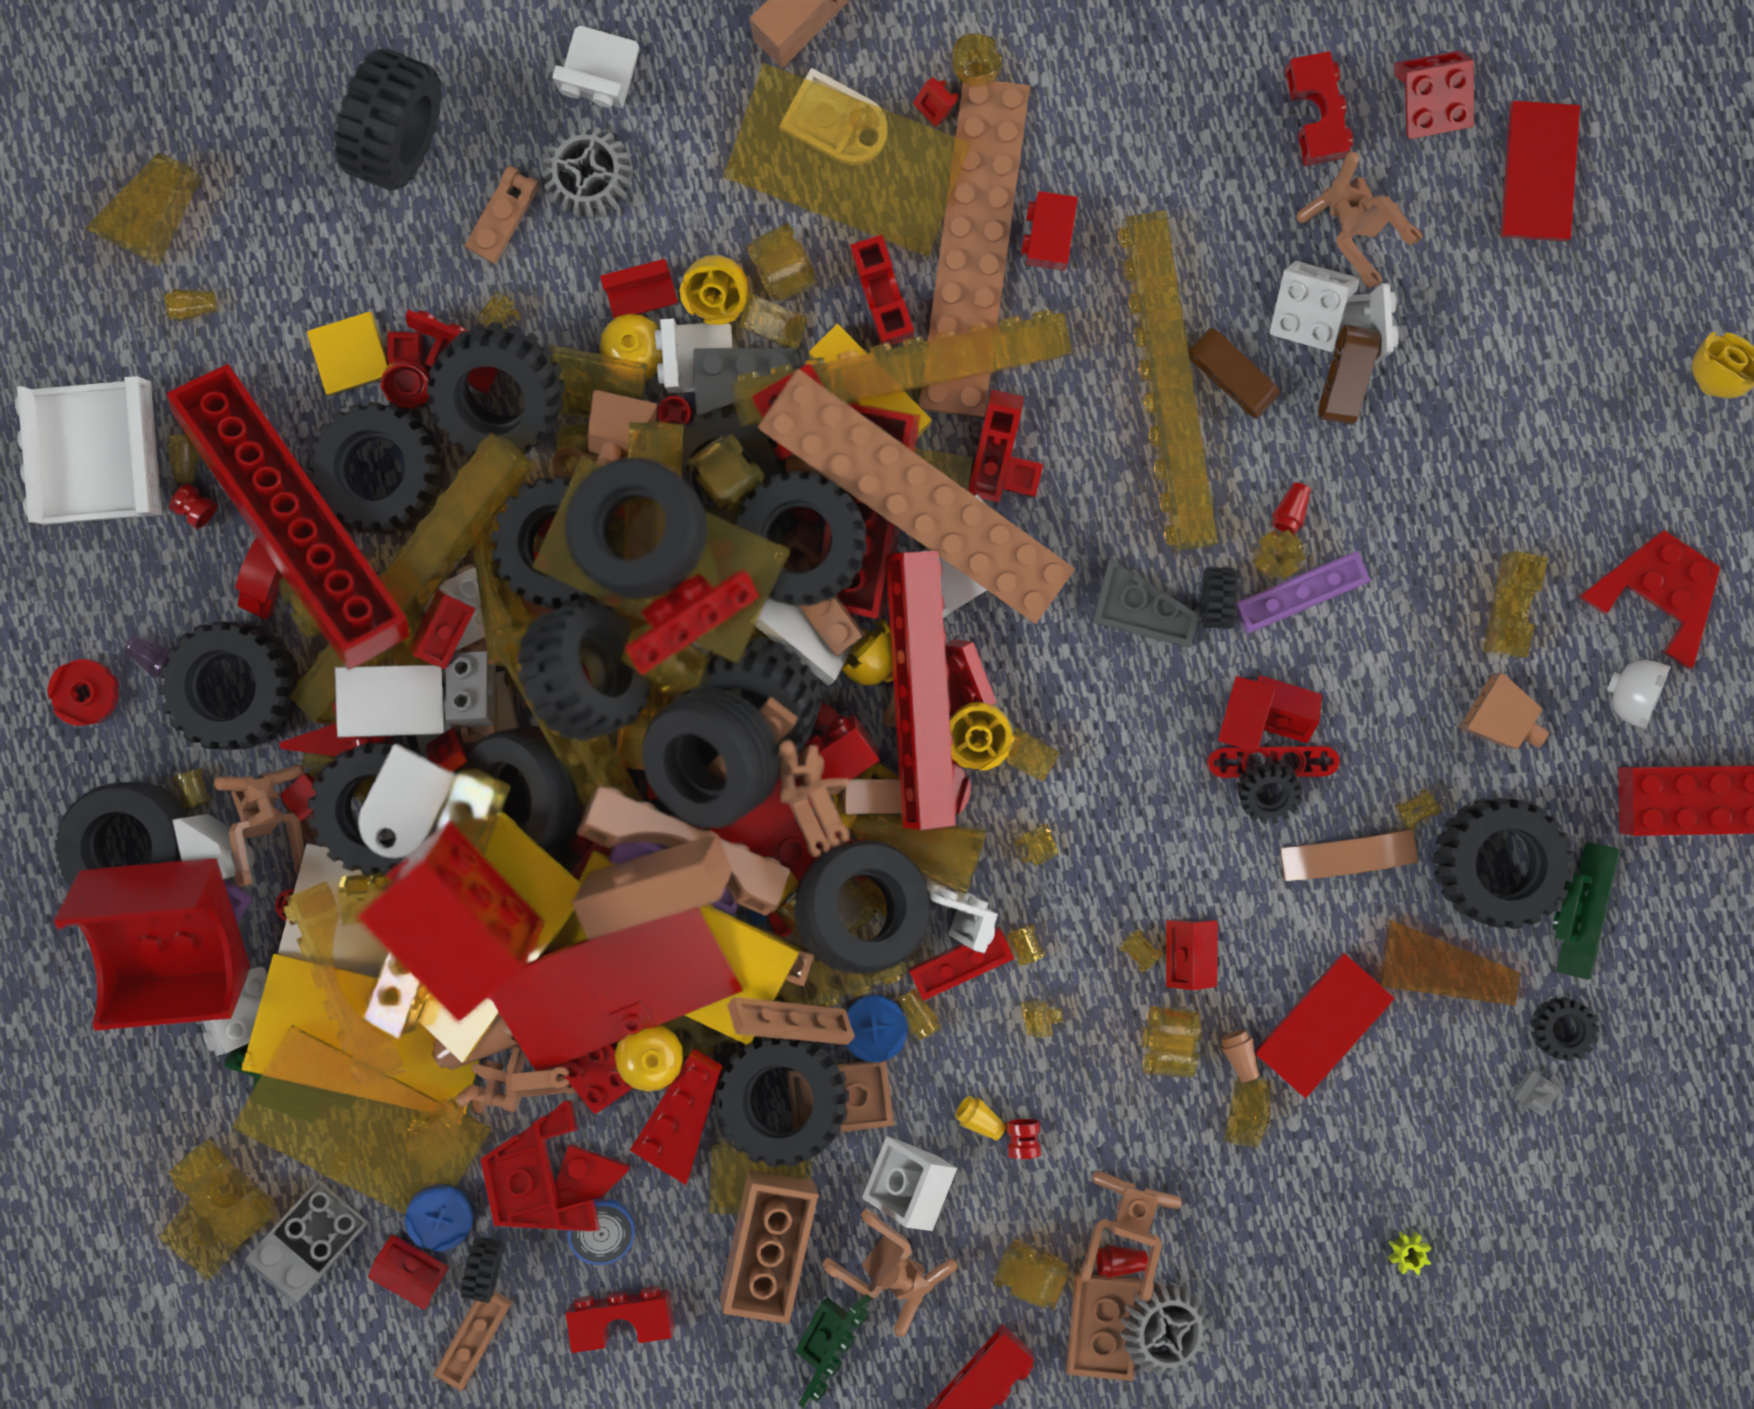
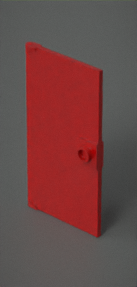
(614, 987)

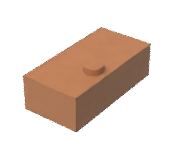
(788, 25)
(652, 886)
(768, 1246)

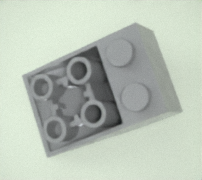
(306, 1242)

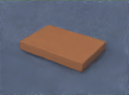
(868, 1096)
(1095, 1327)

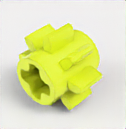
(1418, 1253)

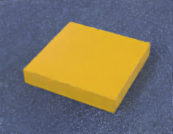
(348, 353)

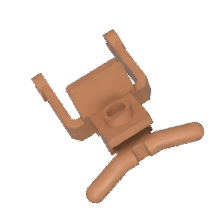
(1359, 215)
(808, 771)
(259, 816)
(517, 1084)
(1132, 1222)
(893, 1269)

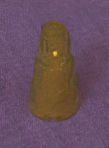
(940, 853)

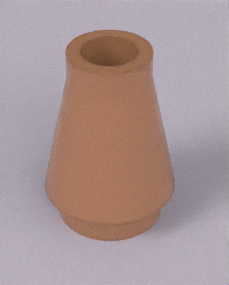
(1241, 1054)

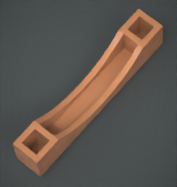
(618, 820)

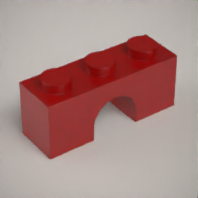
(1316, 80)
(881, 290)
(647, 1312)

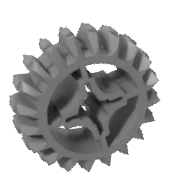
(574, 167)
(1183, 1329)

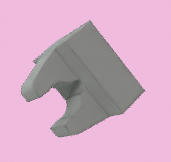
(1536, 1092)

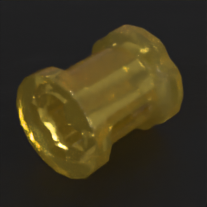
(192, 788)
(1423, 799)
(1026, 944)
(1140, 950)

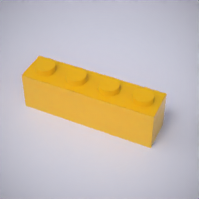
(838, 342)

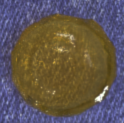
(976, 59)

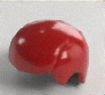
(405, 383)

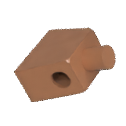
(610, 424)
(1505, 715)

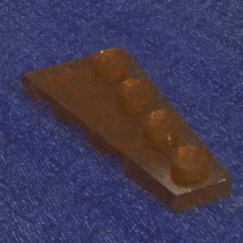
(1436, 967)

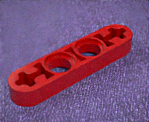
(1275, 753)

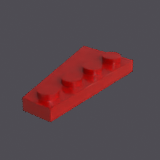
(677, 1123)

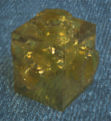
(1289, 548)

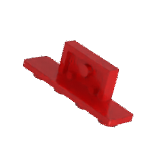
(424, 322)
(687, 615)

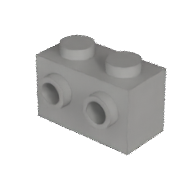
(470, 690)

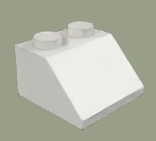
(208, 838)
(909, 1184)

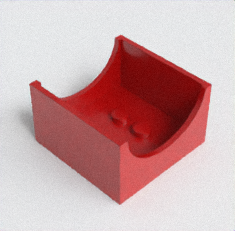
(453, 922)
(159, 942)

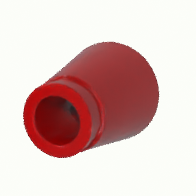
(1292, 509)
(1120, 1261)

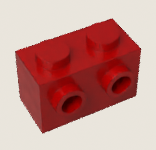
(1051, 230)

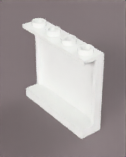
(88, 452)

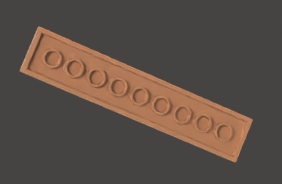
(977, 232)
(915, 496)

